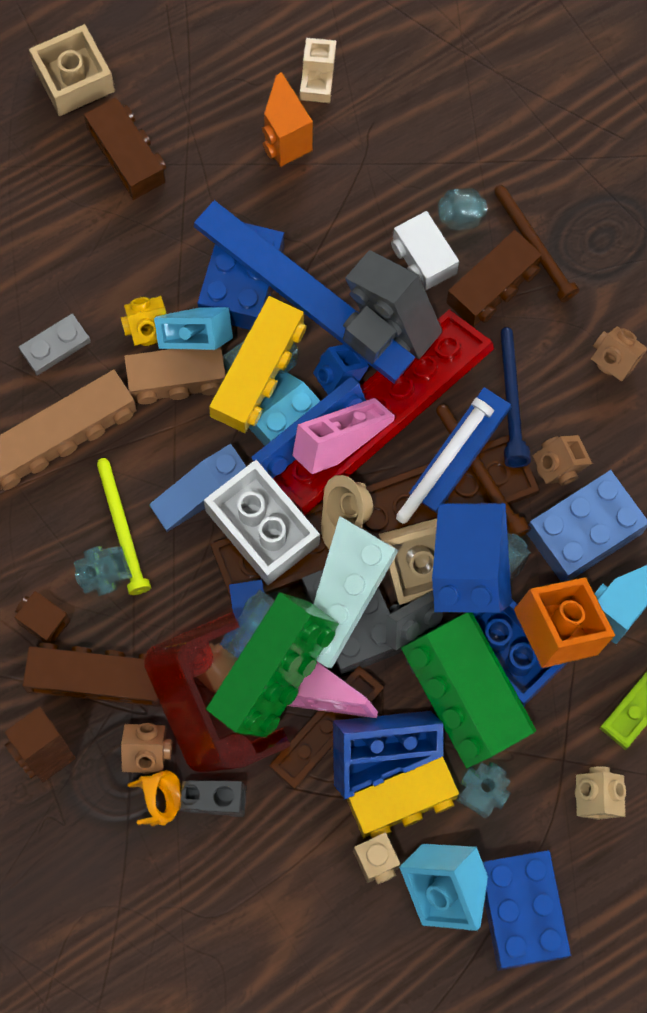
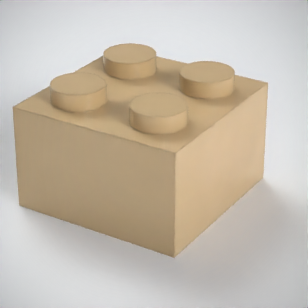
(72, 70)
(413, 564)

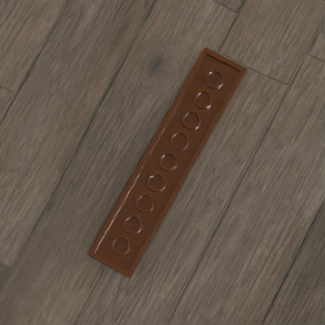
(387, 499)

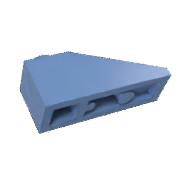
(188, 494)

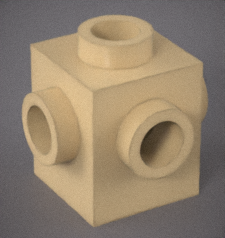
(600, 794)

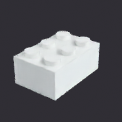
(262, 522)

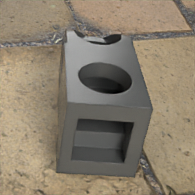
(214, 797)

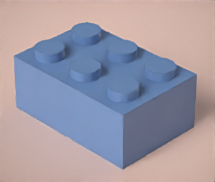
(587, 527)

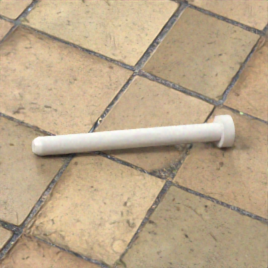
(480, 410)

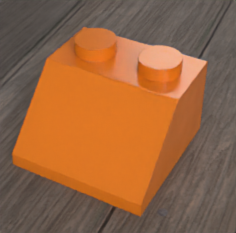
(287, 124)

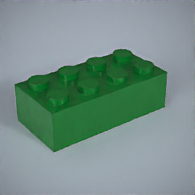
(272, 666)

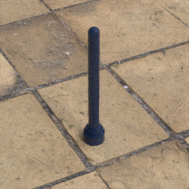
(517, 452)

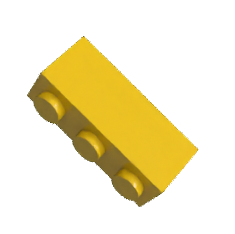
(404, 798)

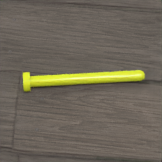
(137, 583)

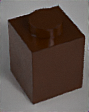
(41, 618)

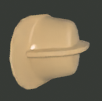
(344, 499)

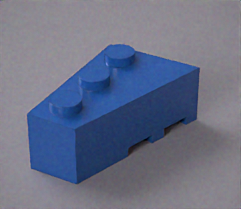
(379, 747)

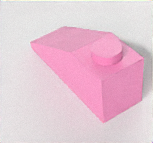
(337, 435)
(329, 693)

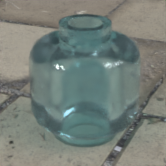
(462, 208)

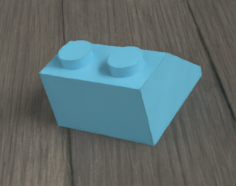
(285, 406)
(447, 885)

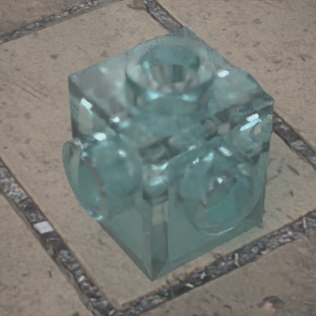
(102, 570)
(479, 800)

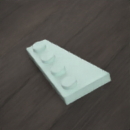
(350, 580)

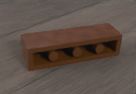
(88, 675)
(38, 746)

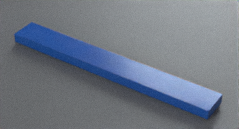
(291, 282)

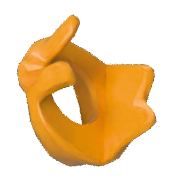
(170, 786)

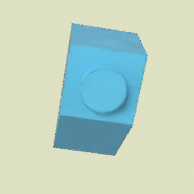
(194, 328)

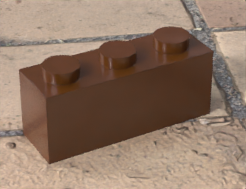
(126, 147)
(494, 279)

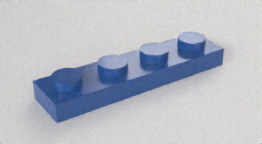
(278, 452)

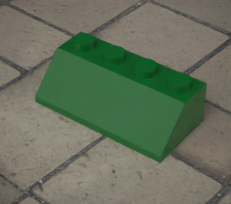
(468, 689)

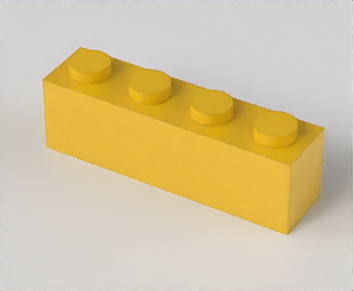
(257, 364)

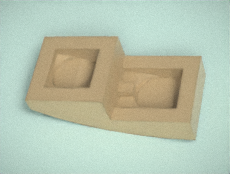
(318, 70)

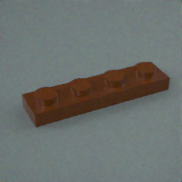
(317, 735)

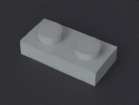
(54, 344)

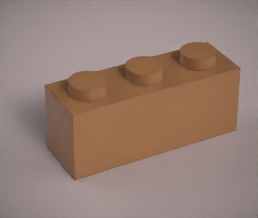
(174, 374)

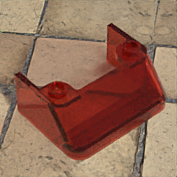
(171, 672)

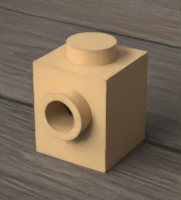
(377, 859)

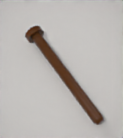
(566, 289)

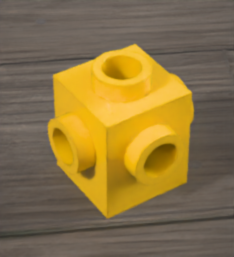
(141, 321)

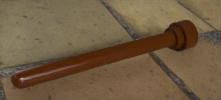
(515, 523)

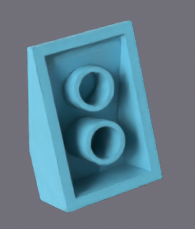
(624, 600)

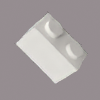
(425, 250)

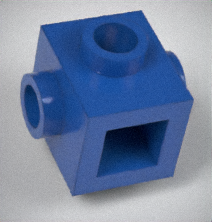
(337, 366)

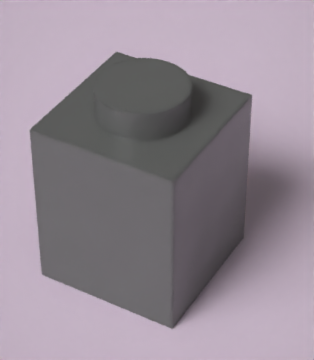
(368, 334)

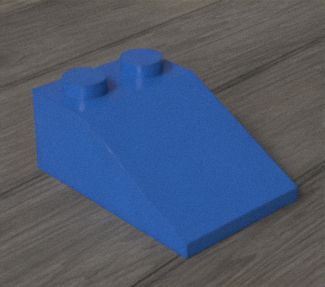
(471, 558)

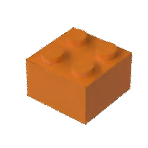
(563, 622)

